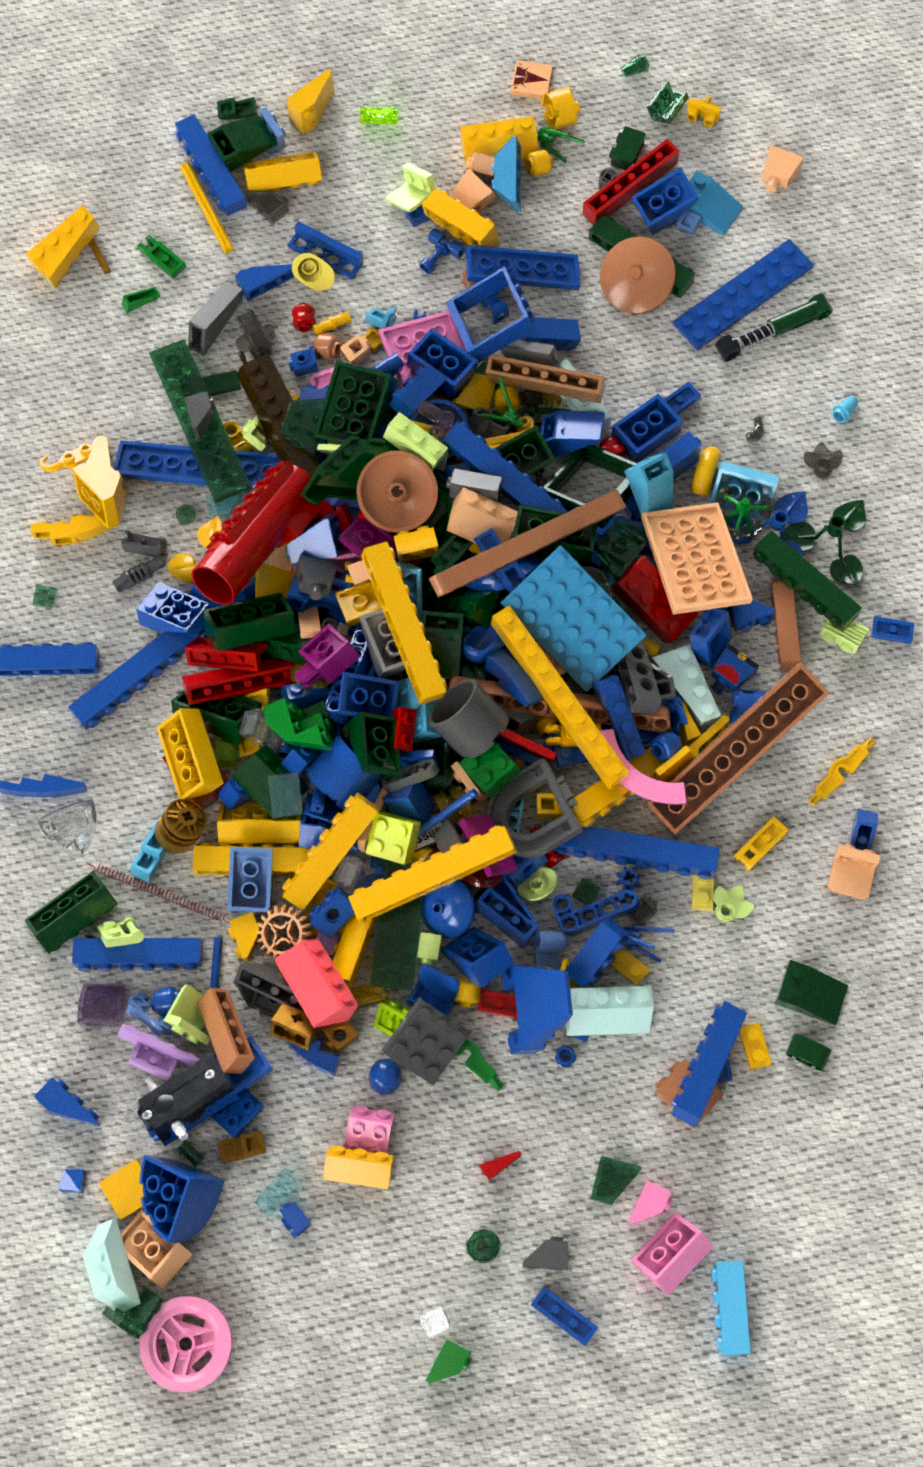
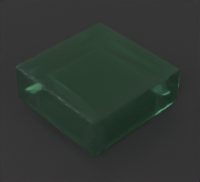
(44, 596)

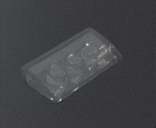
(128, 1087)

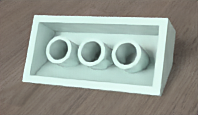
(610, 1011)

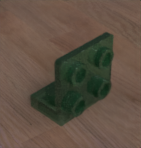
(136, 1319)

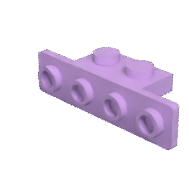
(154, 1054)

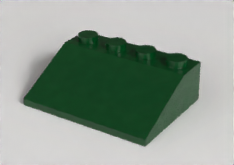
(354, 403)

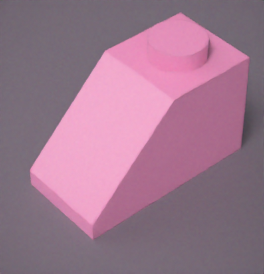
(650, 1203)

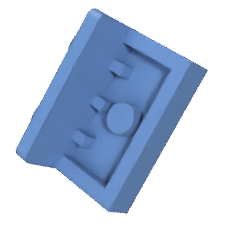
(276, 131)

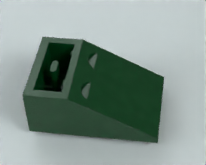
(241, 141)
(446, 638)

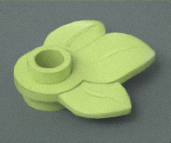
(733, 901)

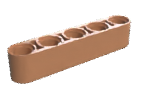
(786, 625)

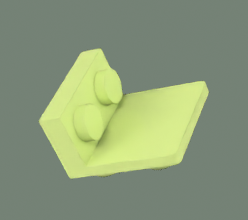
(415, 191)

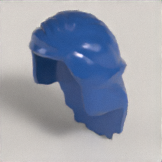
(481, 643)

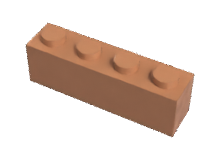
(225, 1031)

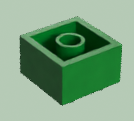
(491, 769)

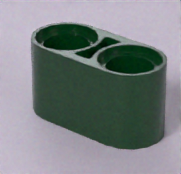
(808, 1052)

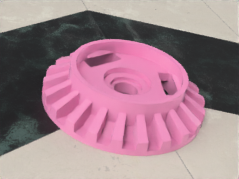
(168, 1325)

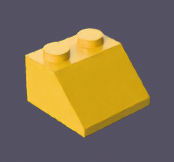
(416, 544)

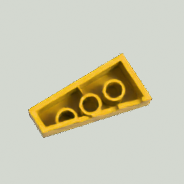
(460, 219)
(62, 245)

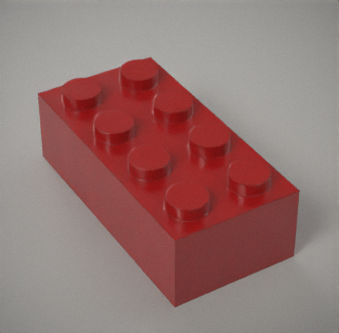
(644, 591)

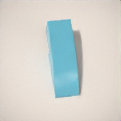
(149, 858)

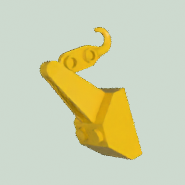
(96, 481)

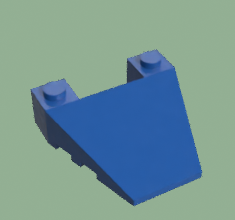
(541, 1005)

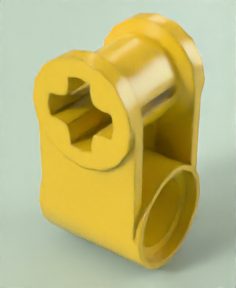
(237, 439)

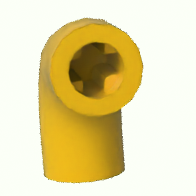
(705, 470)

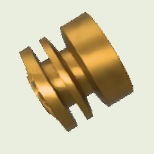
(180, 826)

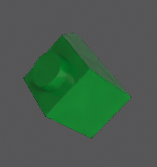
(449, 1362)

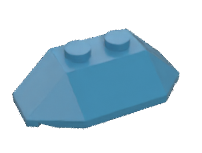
(508, 173)

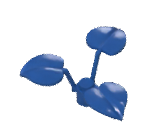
(790, 509)

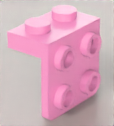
(369, 1129)

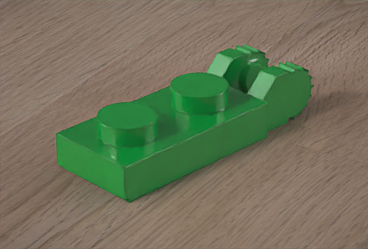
(162, 257)

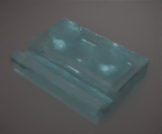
(285, 795)

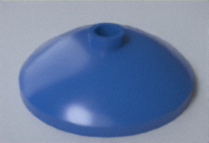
(455, 912)

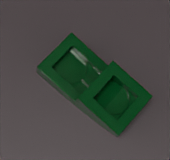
(232, 109)

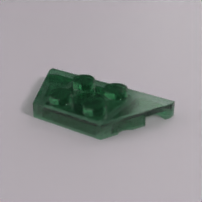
(301, 424)
(620, 546)

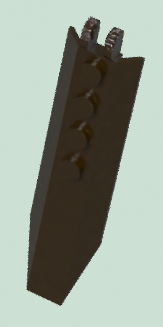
(271, 403)

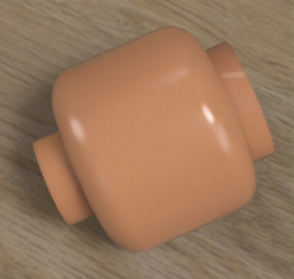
(327, 346)

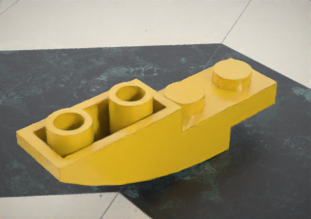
(63, 533)

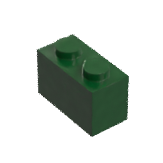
(628, 148)

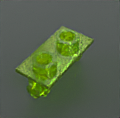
(378, 115)

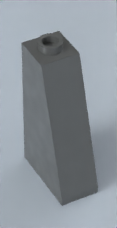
(213, 317)

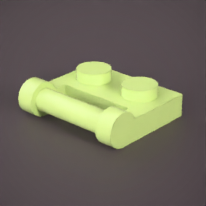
(113, 933)

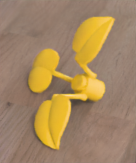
(183, 563)

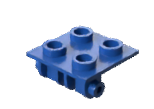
(321, 808)
(237, 1114)

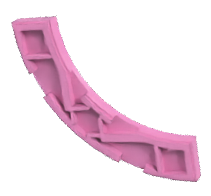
(643, 785)

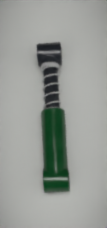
(815, 309)

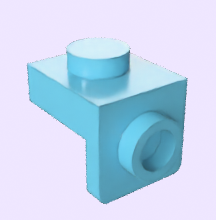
(380, 319)

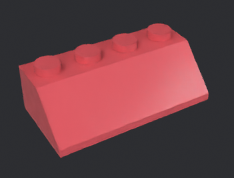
(317, 983)

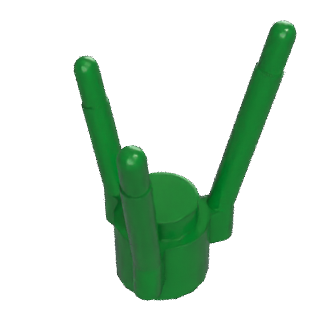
(548, 135)

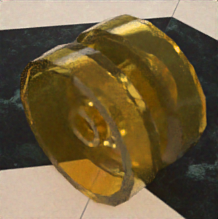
(442, 802)

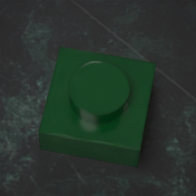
(586, 892)

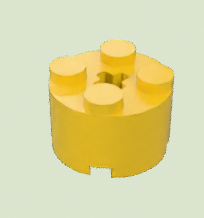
(560, 108)

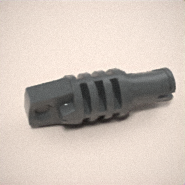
(138, 573)

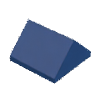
(411, 803)

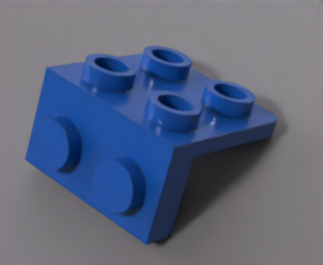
(435, 989)

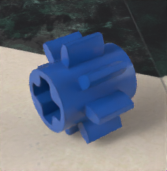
(632, 875)

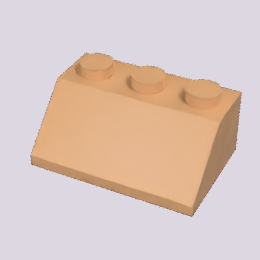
(475, 514)

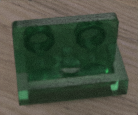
(666, 104)

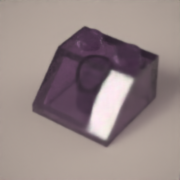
(102, 1005)

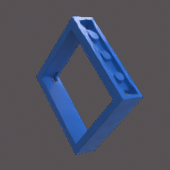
(477, 294)

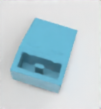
(652, 483)

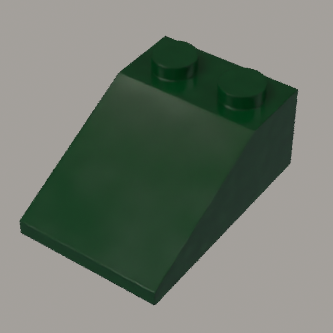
(373, 743)
(811, 993)

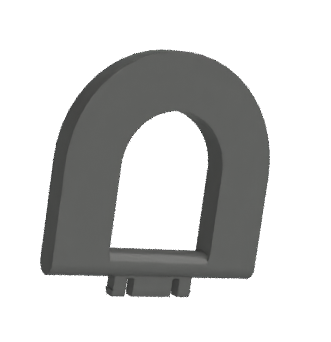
(550, 835)

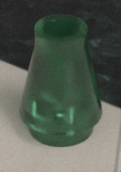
(635, 66)

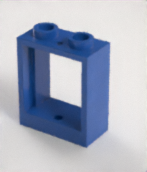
(711, 640)

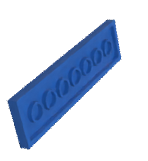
(743, 294)

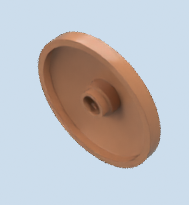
(638, 275)
(397, 491)

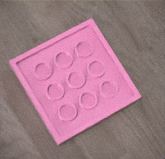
(405, 336)

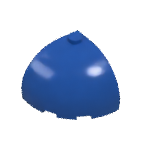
(177, 1197)

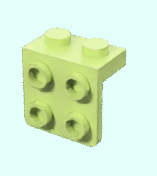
(186, 1016)

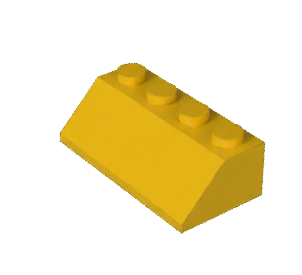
(492, 136)
(283, 172)
(189, 754)
(254, 825)
(352, 948)

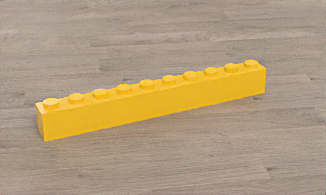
(559, 698)

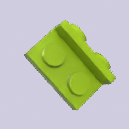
(390, 1016)

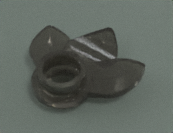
(823, 458)

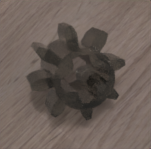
(530, 398)

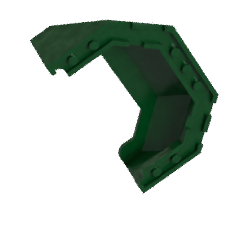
(339, 477)

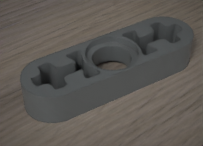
(411, 775)

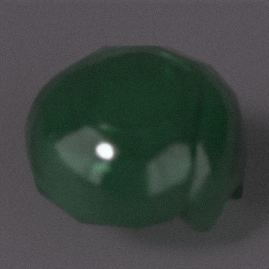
(490, 1246)

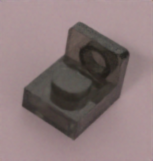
(645, 911)

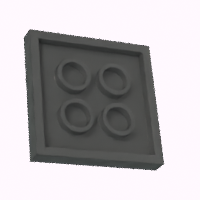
(426, 1041)

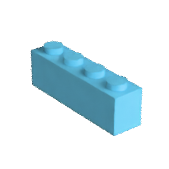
(732, 1308)

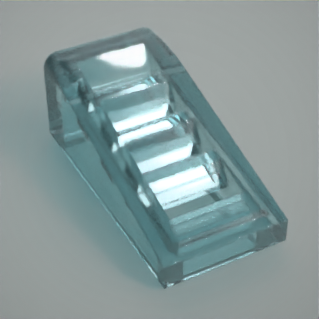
(283, 1197)

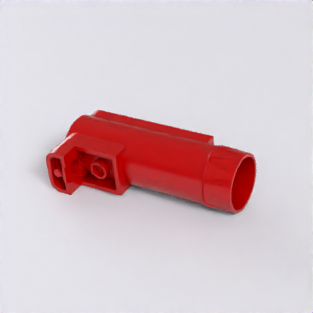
(265, 521)

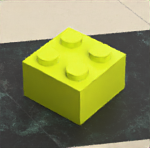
(393, 837)

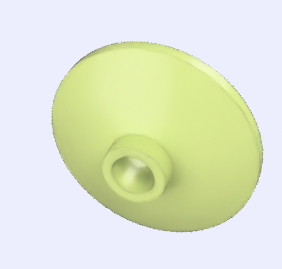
(538, 884)

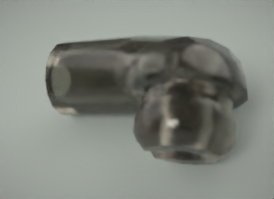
(757, 432)

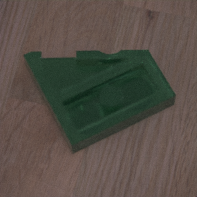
(612, 1179)

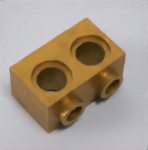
(330, 1032)

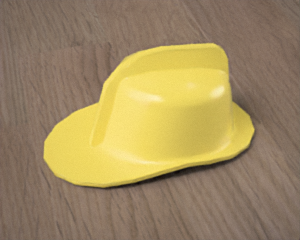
(313, 271)

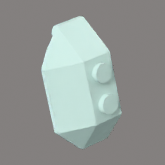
(110, 1268)

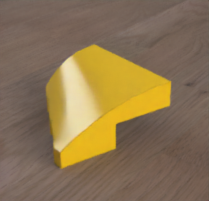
(476, 393)

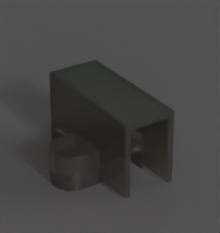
(255, 335)

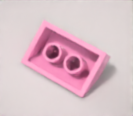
(672, 1253)

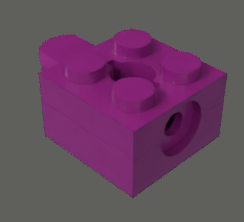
(326, 657)

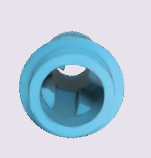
(844, 410)

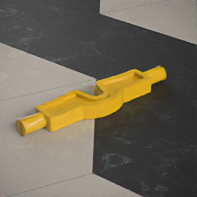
(834, 778)

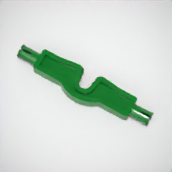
(479, 1065)

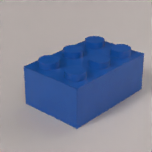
(446, 358)
(647, 428)
(597, 953)

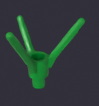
(510, 416)

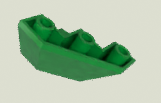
(301, 727)

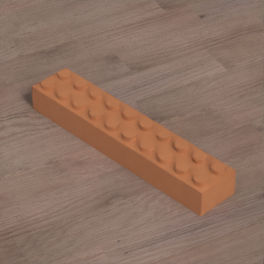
(742, 744)

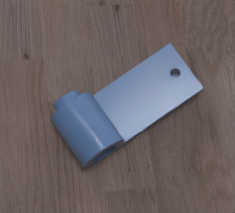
(548, 947)

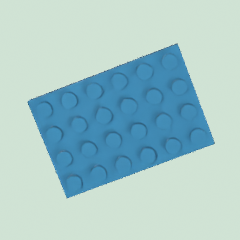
(574, 618)

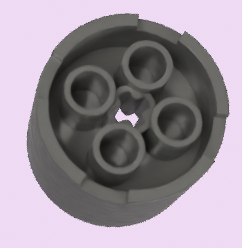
(468, 719)

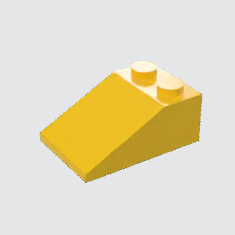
(310, 102)

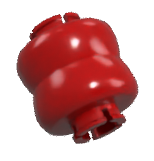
(303, 317)
(614, 446)

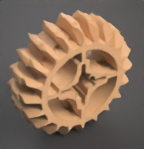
(277, 927)

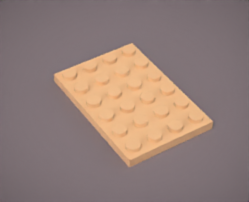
(696, 558)

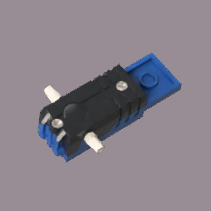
(195, 1095)

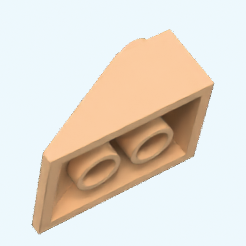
(151, 1253)

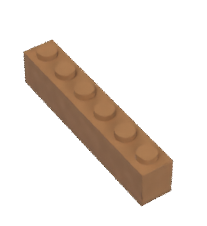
(546, 379)

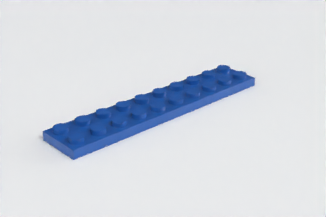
(178, 463)

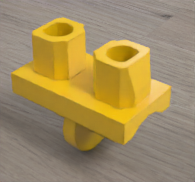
(704, 109)

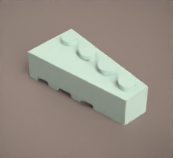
(690, 684)

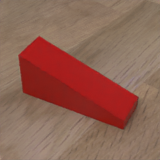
(495, 1166)

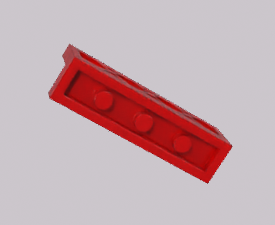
(246, 658)

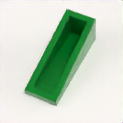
(135, 300)

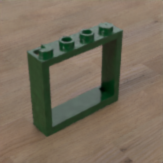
(596, 457)

